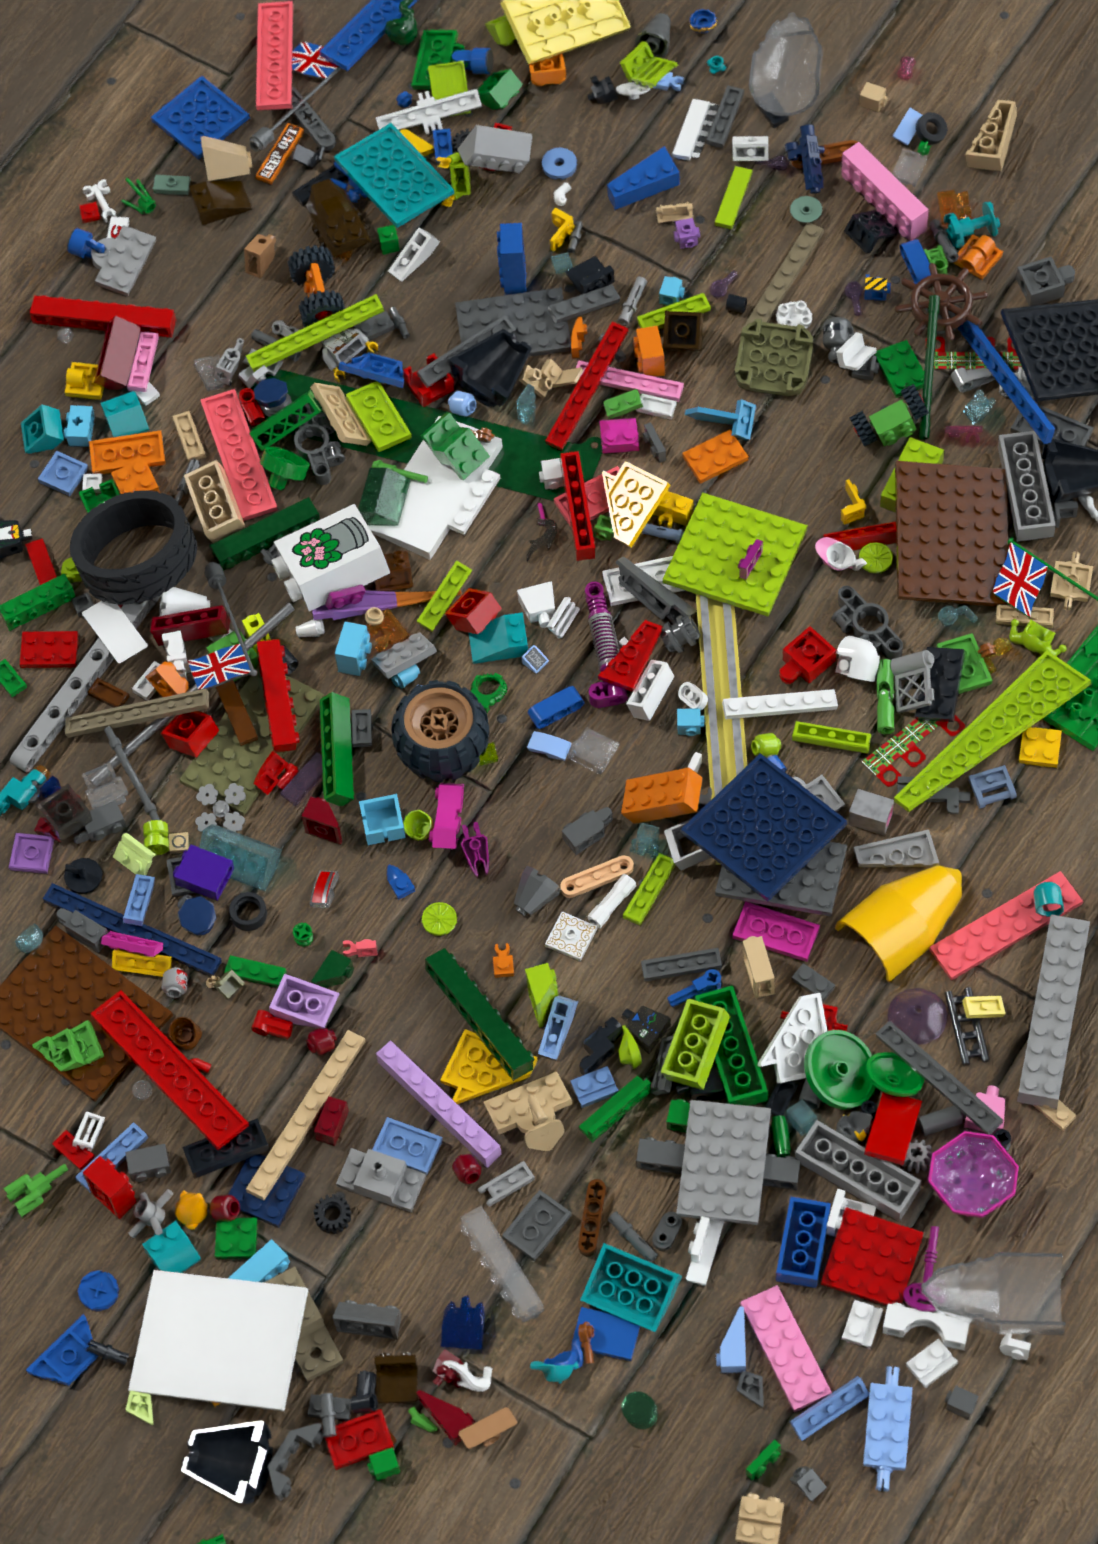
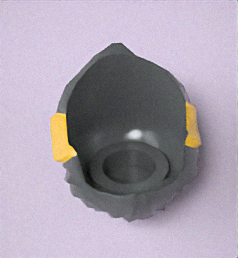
(855, 1125)

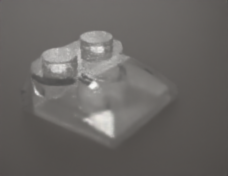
(593, 750)

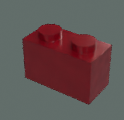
(331, 1121)

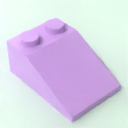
(303, 1002)

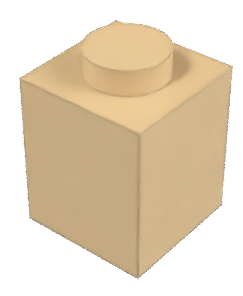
(873, 97)

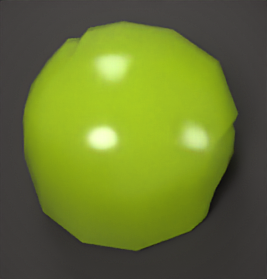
(418, 825)

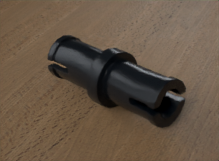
(107, 1352)

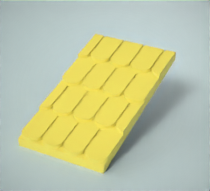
(559, 26)

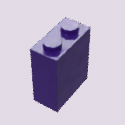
(203, 872)

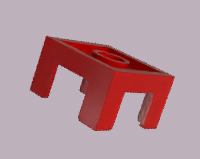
(432, 393)

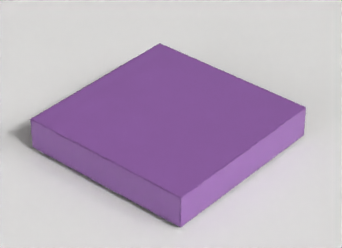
(31, 853)

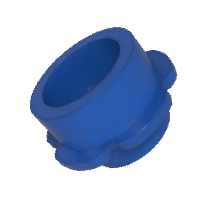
(404, 99)

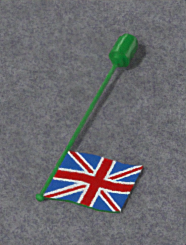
(1023, 579)

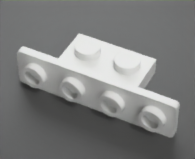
(703, 1249)

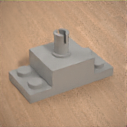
(381, 1178)

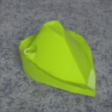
(629, 1050)

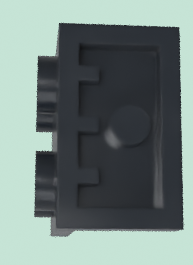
(867, 228)
(590, 275)

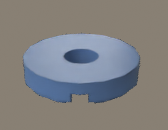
(559, 155)

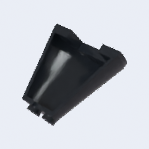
(491, 367)
(1069, 470)
(231, 1459)

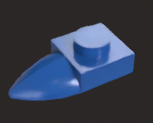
(399, 882)

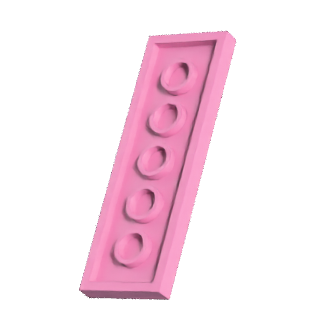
(786, 1348)

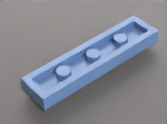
(127, 1141)
(829, 1408)

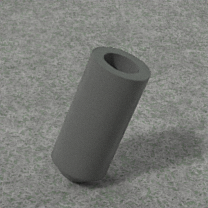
(940, 1120)

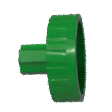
(283, 466)

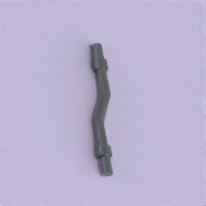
(116, 744)

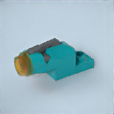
(24, 791)

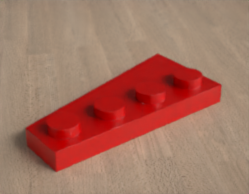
(632, 658)

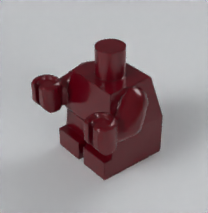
(444, 1372)

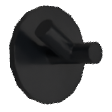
(83, 875)

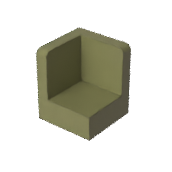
(229, 984)

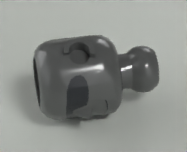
(835, 334)

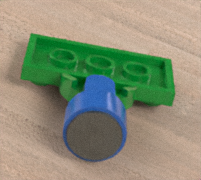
(441, 48)

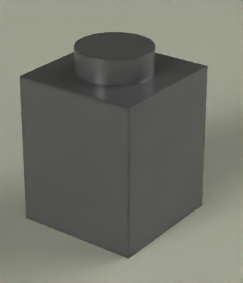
(961, 1402)

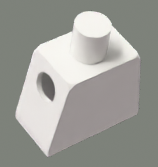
(538, 603)

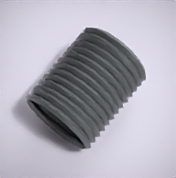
(809, 1096)

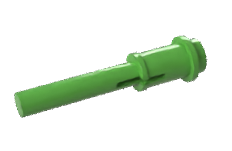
(411, 475)

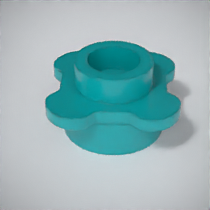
(716, 60)

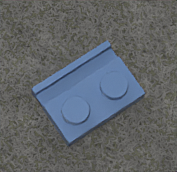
(594, 1087)

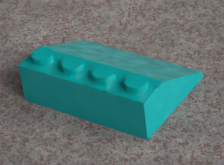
(630, 1287)

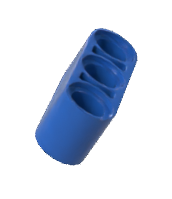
(915, 260)
(555, 707)

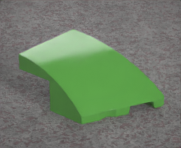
(71, 1047)

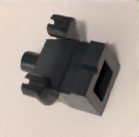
(602, 90)

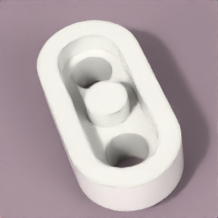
(692, 696)

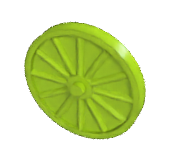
(877, 557)
(439, 919)

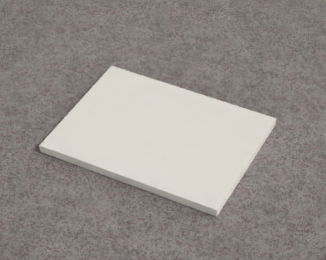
(218, 1340)

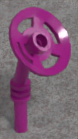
(930, 1260)

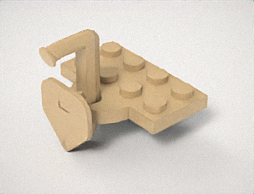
(532, 1106)

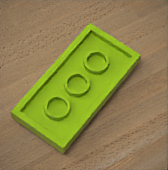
(378, 416)

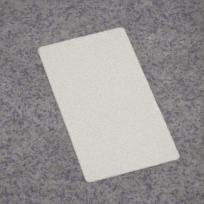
(114, 630)

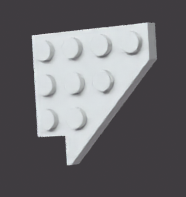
(792, 1039)

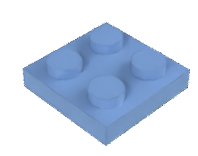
(63, 473)

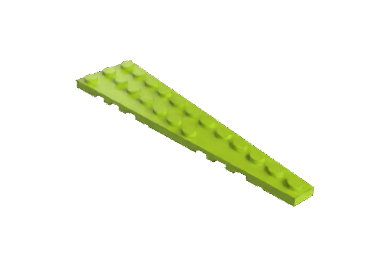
(1025, 702)

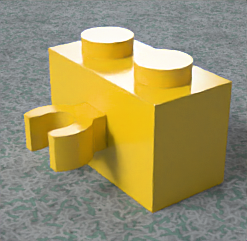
(674, 509)

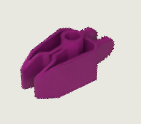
(475, 847)

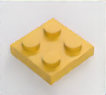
(1040, 747)

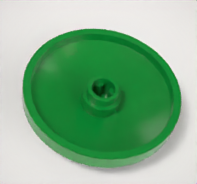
(837, 1069)

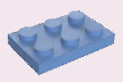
(408, 1144)

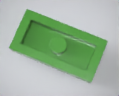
(623, 404)

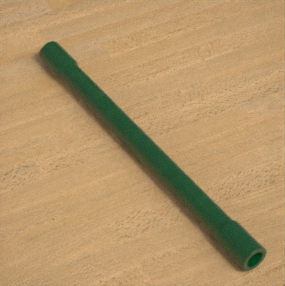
(933, 310)

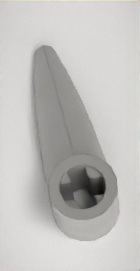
(970, 379)

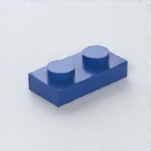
(442, 143)

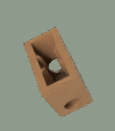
(259, 255)

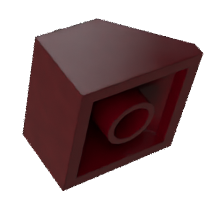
(320, 820)

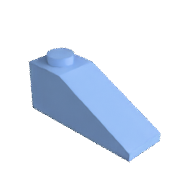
(557, 1026)
(732, 1349)

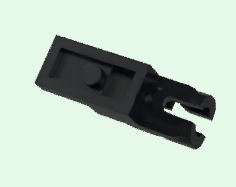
(600, 1045)

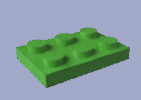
(974, 668)

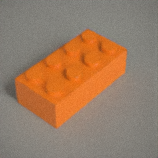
(661, 795)

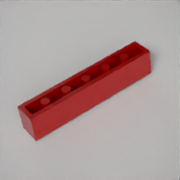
(577, 506)
(276, 695)

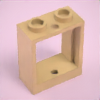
(758, 967)

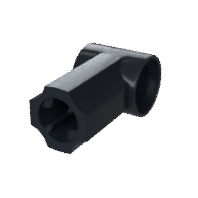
(364, 1399)

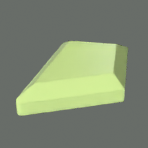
(140, 1406)

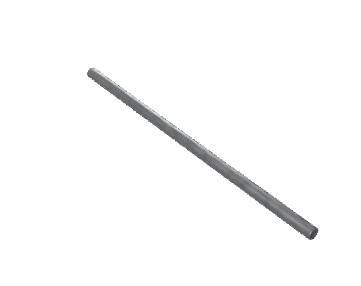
(158, 723)

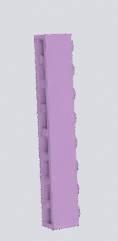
(438, 1104)

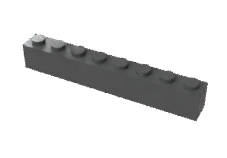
(669, 1156)

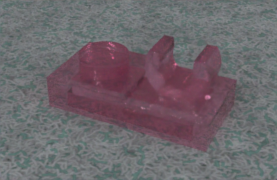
(955, 431)

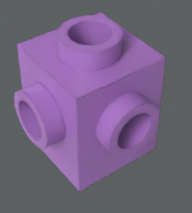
(686, 233)

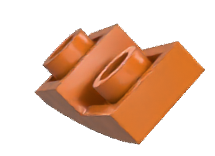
(577, 337)

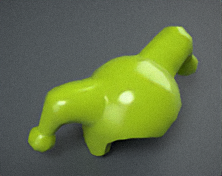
(1034, 638)

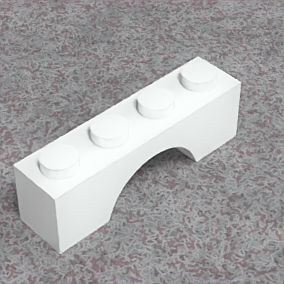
(902, 1319)

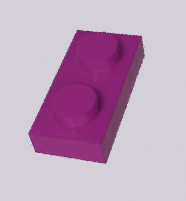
(752, 555)
(345, 596)

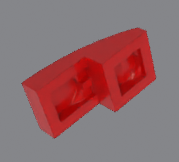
(269, 771)

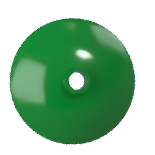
(893, 1075)

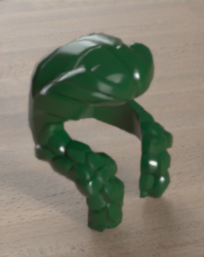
(402, 30)

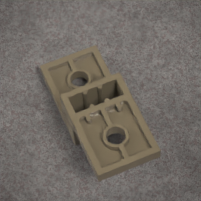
(312, 1333)

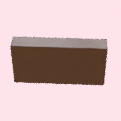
(108, 693)

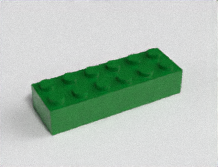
(736, 1056)

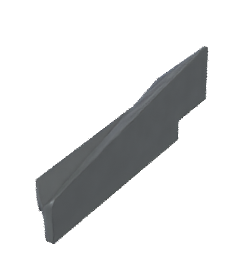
(651, 592)

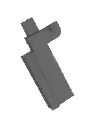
(949, 795)

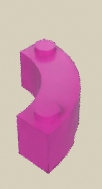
(447, 820)

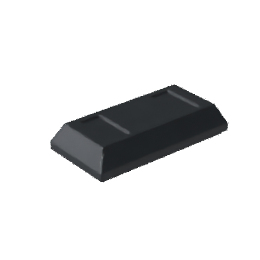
(781, 1097)

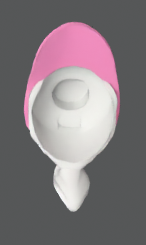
(838, 555)

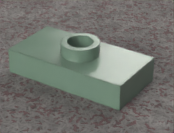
(171, 184)

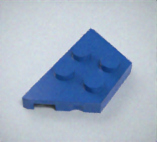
(376, 368)
(66, 1356)

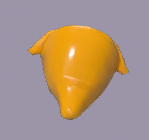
(191, 1209)

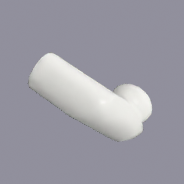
(559, 194)

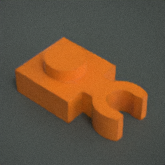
(502, 963)

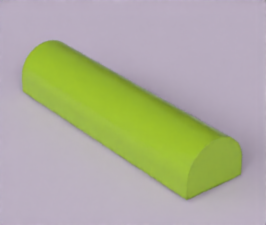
(831, 737)

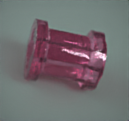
(906, 67)

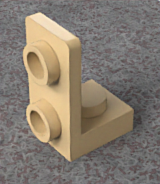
(560, 377)

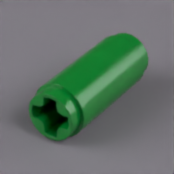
(780, 1136)

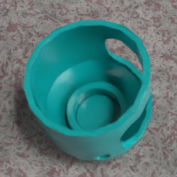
(1045, 894)

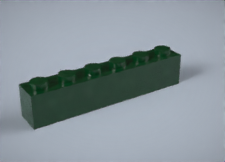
(263, 534)

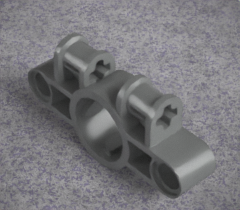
(321, 458)
(856, 608)

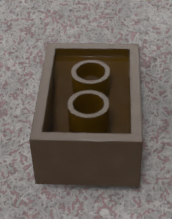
(219, 200)

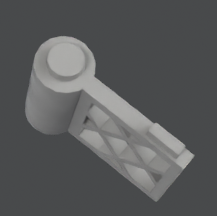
(913, 666)

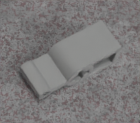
(228, 363)

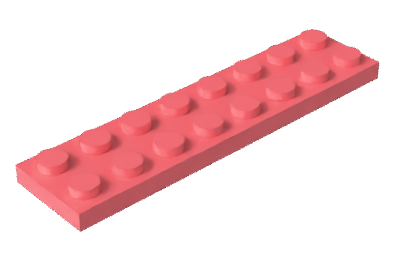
(274, 56)
(238, 455)
(999, 929)

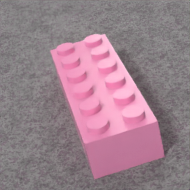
(884, 191)

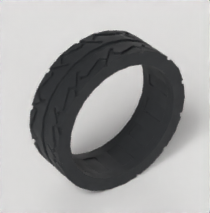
(144, 579)

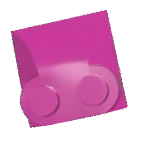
(619, 435)

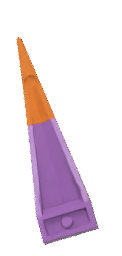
(378, 599)

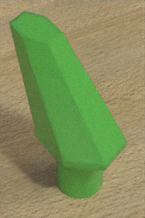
(421, 1420)

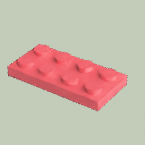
(595, 496)

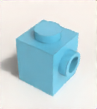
(671, 291)
(689, 722)

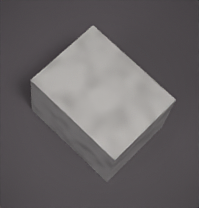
(871, 812)

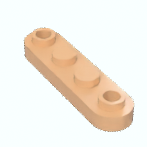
(596, 876)

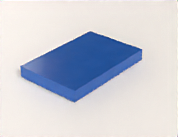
(612, 1334)

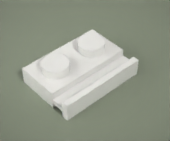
(862, 1324)
(931, 1363)

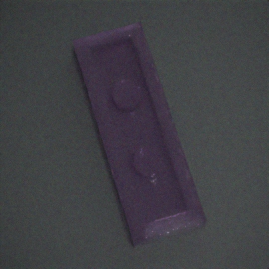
(304, 780)

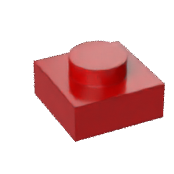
(89, 212)

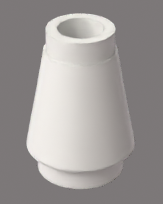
(310, 629)

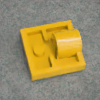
(81, 381)

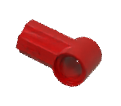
(251, 408)
(266, 1023)

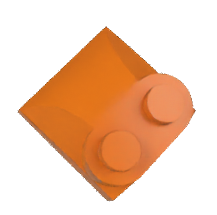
(548, 71)
(167, 680)

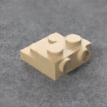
(759, 1520)

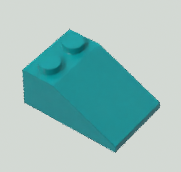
(500, 639)

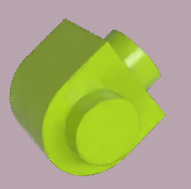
(70, 571)

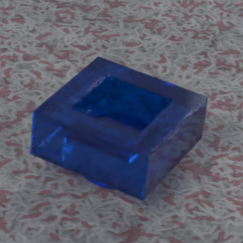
(50, 787)

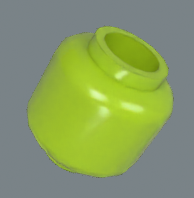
(766, 744)

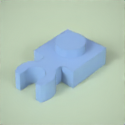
(669, 81)

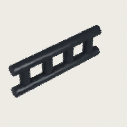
(960, 1037)

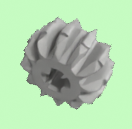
(920, 1161)

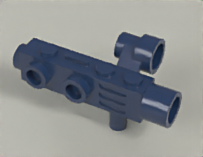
(810, 157)

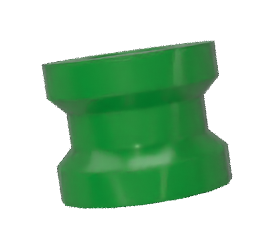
(300, 930)

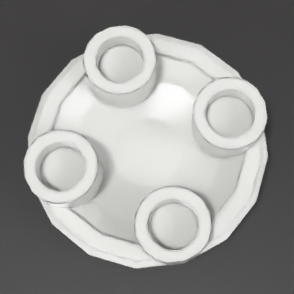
(794, 314)

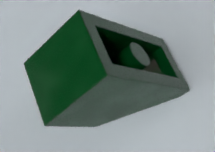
(333, 970)

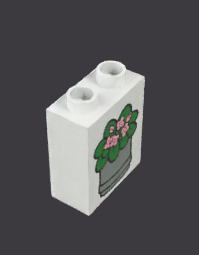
(329, 557)

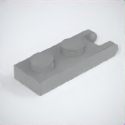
(507, 1183)

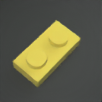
(983, 1007)

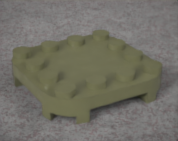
(774, 358)

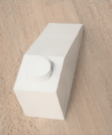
(414, 254)

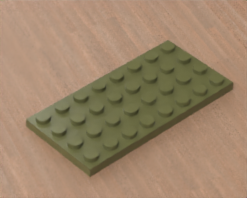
(227, 762)

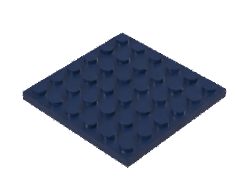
(764, 827)

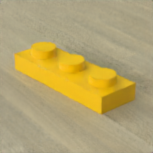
(139, 963)

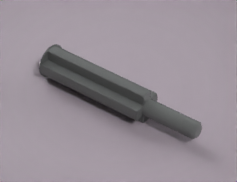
(182, 487)

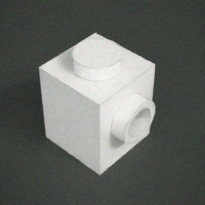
(551, 474)

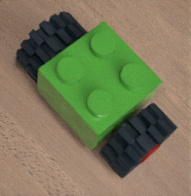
(891, 421)

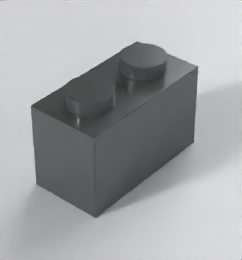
(148, 1163)

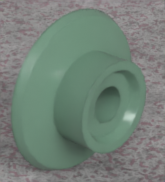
(806, 203)

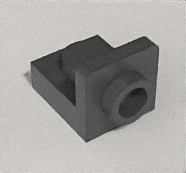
(867, 370)

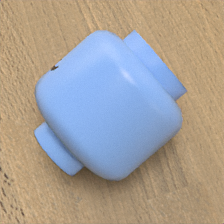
(462, 403)

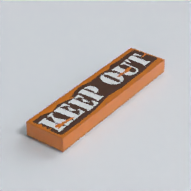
(279, 153)

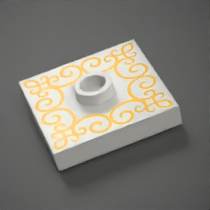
(571, 936)

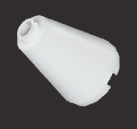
(180, 600)

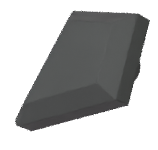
(751, 1387)

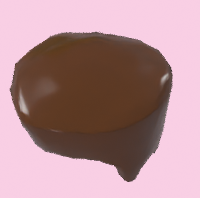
(184, 1033)

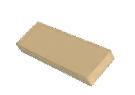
(189, 436)
(1041, 616)

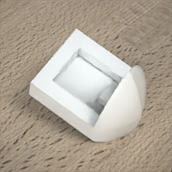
(1015, 1348)

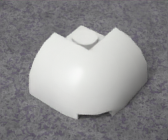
(857, 659)

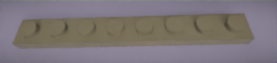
(786, 274)
(137, 713)

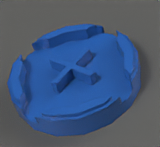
(98, 1290)

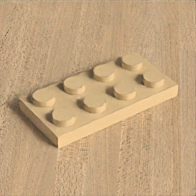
(340, 414)

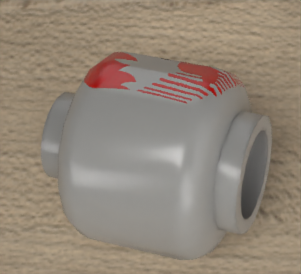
(174, 982)

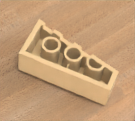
(992, 143)

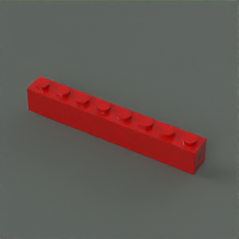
(97, 315)

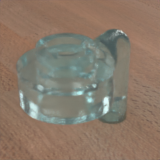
(949, 614)

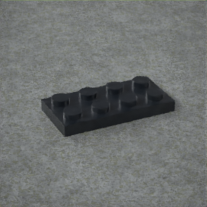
(945, 681)
(205, 1158)

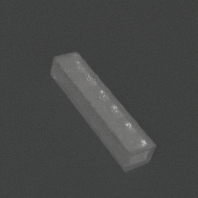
(502, 1264)

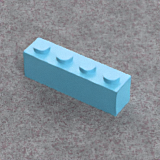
(263, 1265)

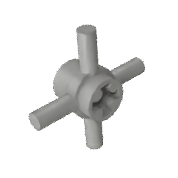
(150, 1213)

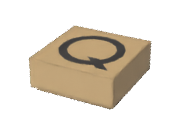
(178, 842)

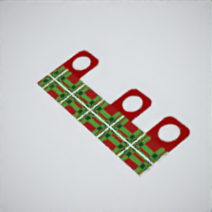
(971, 360)
(901, 745)

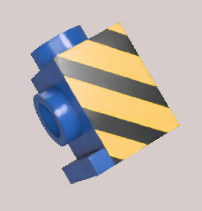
(876, 288)

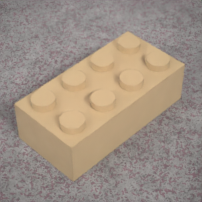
(214, 501)

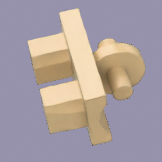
(533, 377)

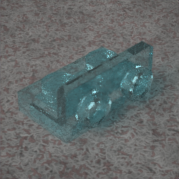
(526, 406)

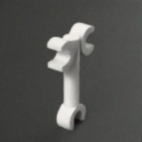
(98, 191)

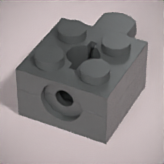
(1041, 273)

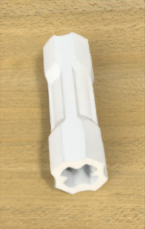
(602, 912)

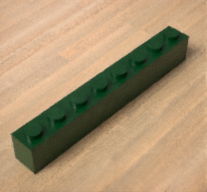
(479, 1014)

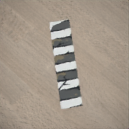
(705, 129)

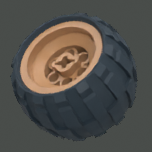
(437, 711)

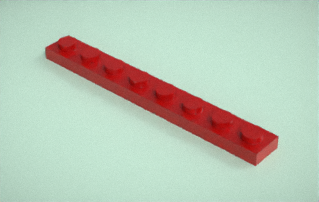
(586, 386)

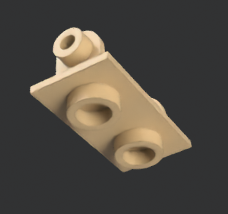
(674, 213)

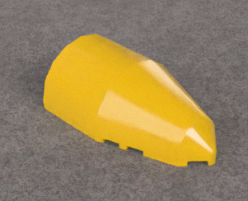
(906, 915)

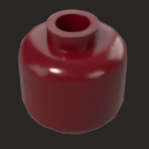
(321, 1041)
(466, 1168)
(224, 1208)

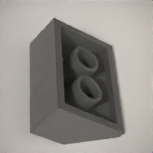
(367, 1319)

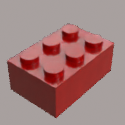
(110, 1186)

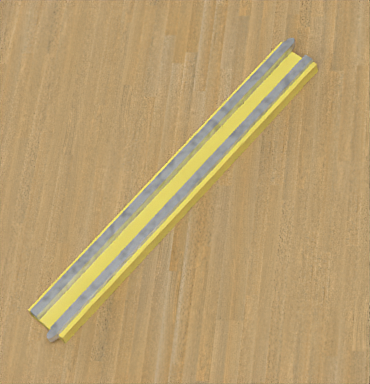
(720, 681)

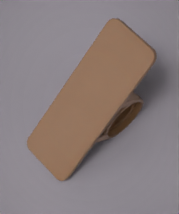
(488, 1429)

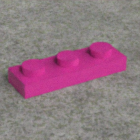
(132, 944)

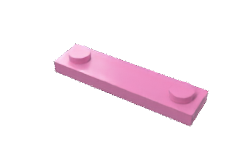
(143, 362)

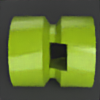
(156, 836)

